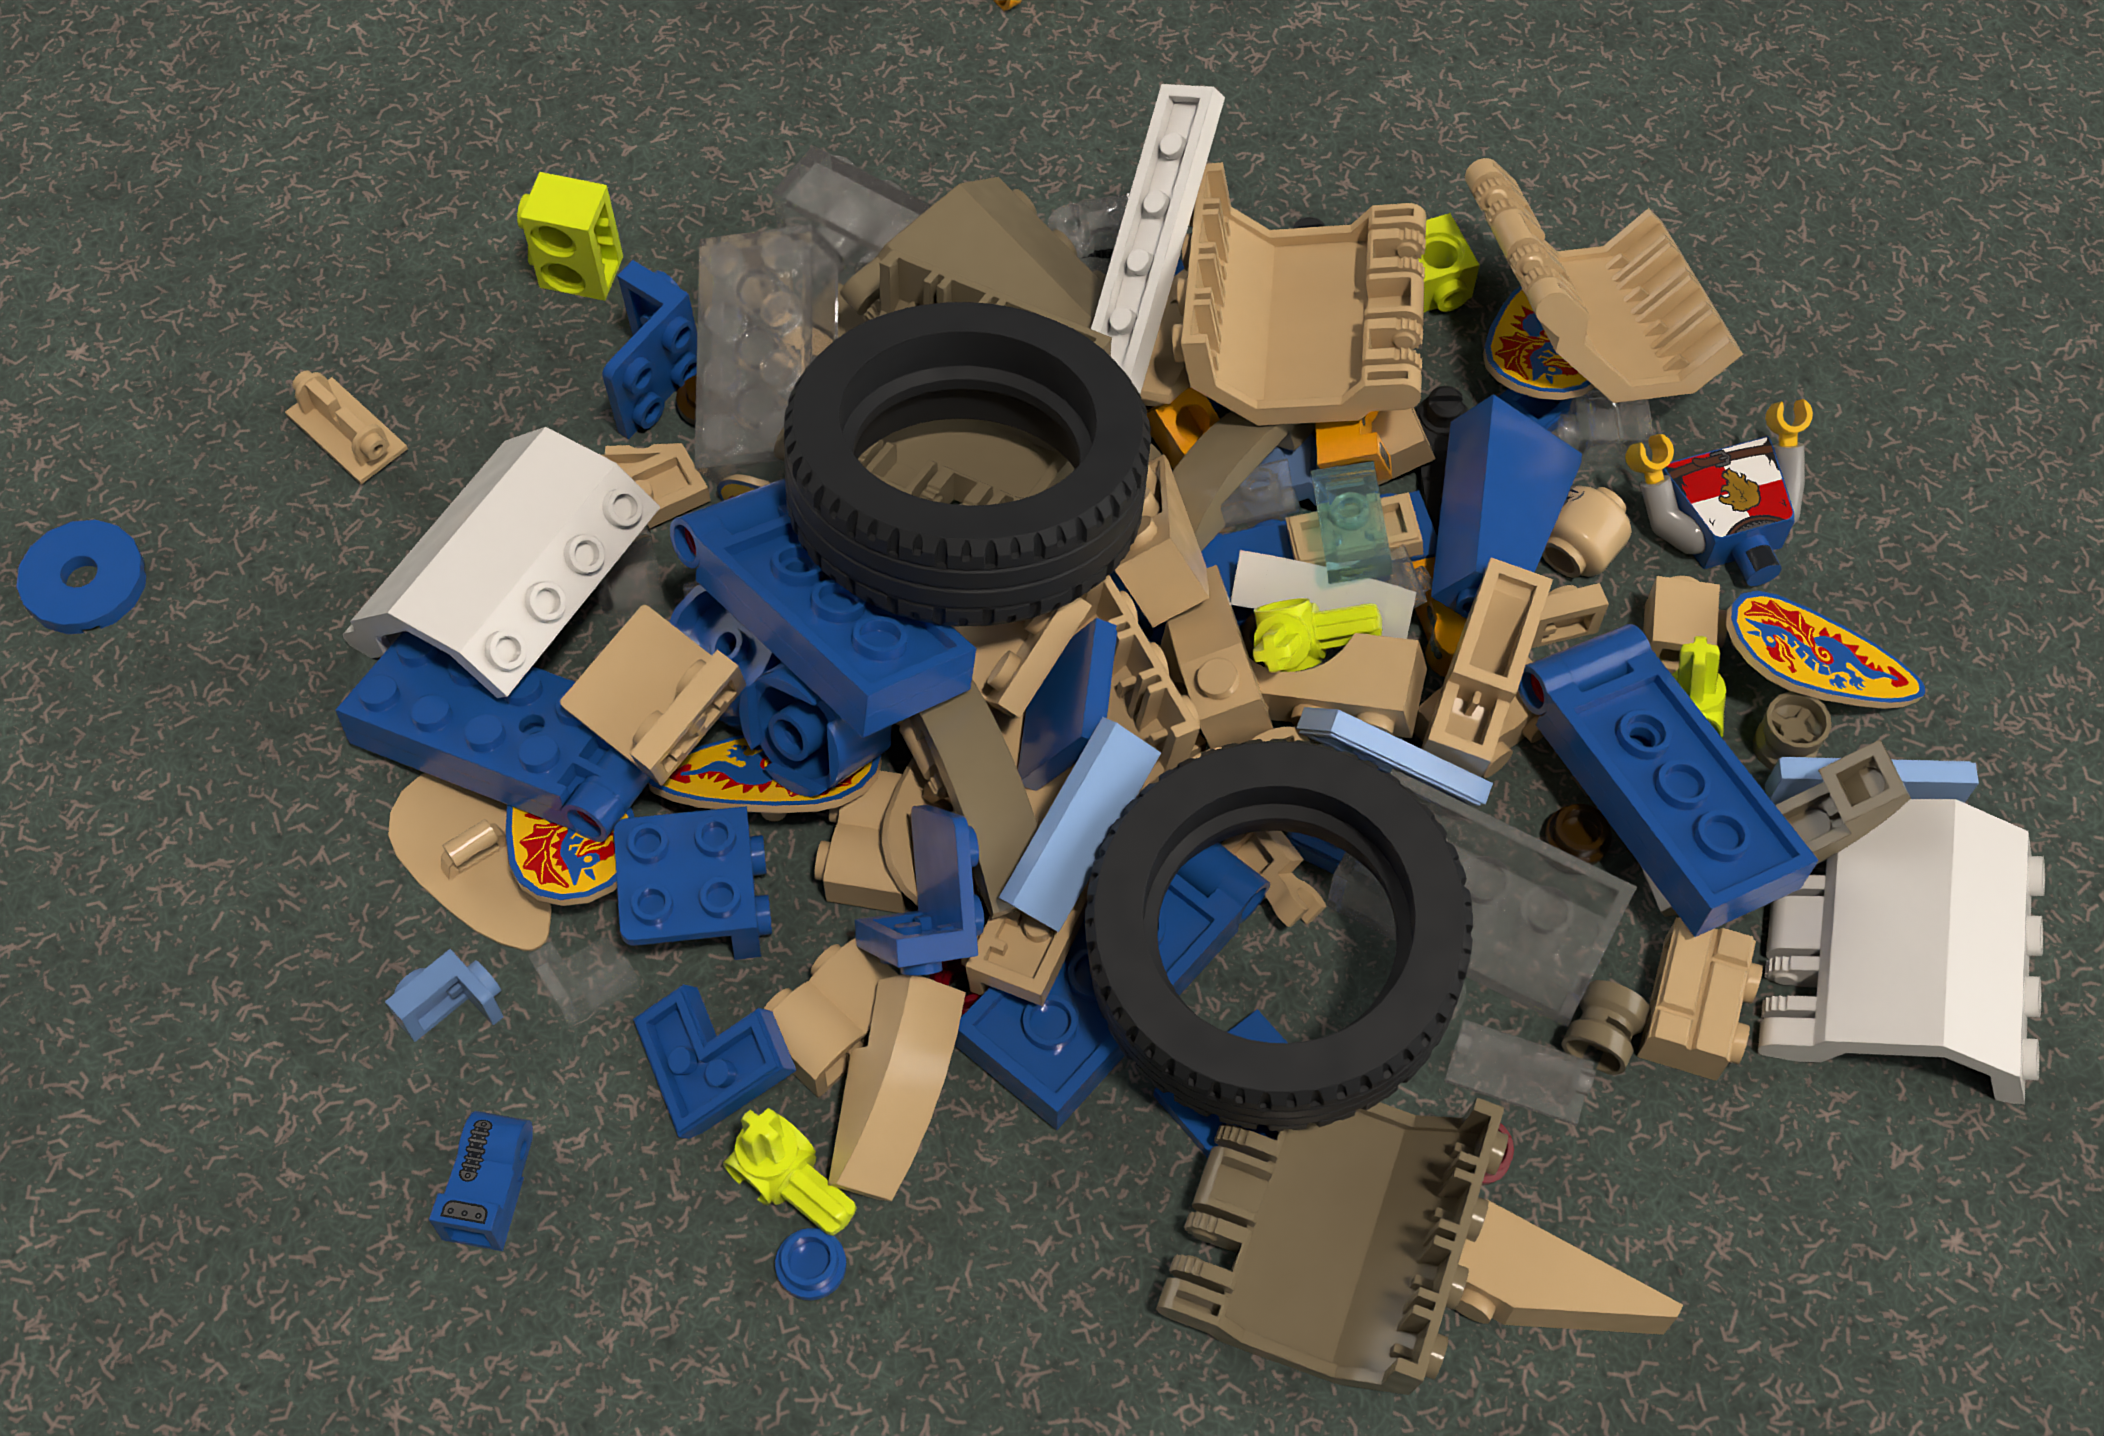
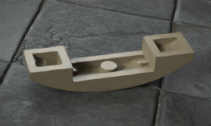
(1223, 461)
(981, 787)
(1850, 803)

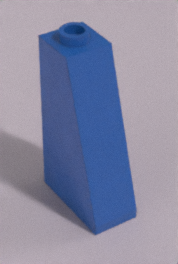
(1498, 497)

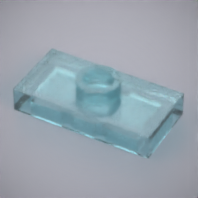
(1351, 522)

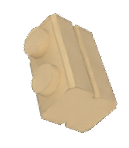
(1700, 1001)

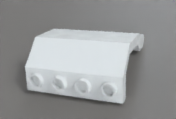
(509, 559)
(1914, 947)

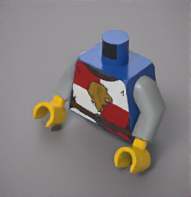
(1730, 499)

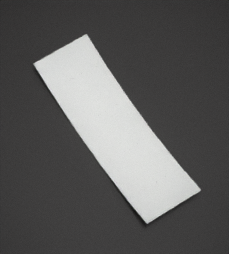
(1270, 579)

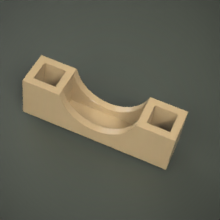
(1368, 679)

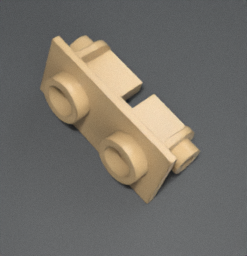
(342, 426)

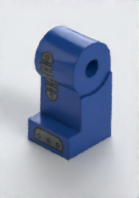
(484, 1181)

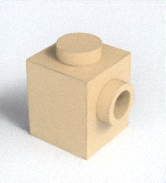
(1680, 611)

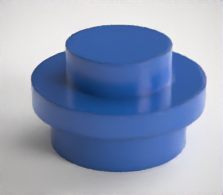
(810, 1264)

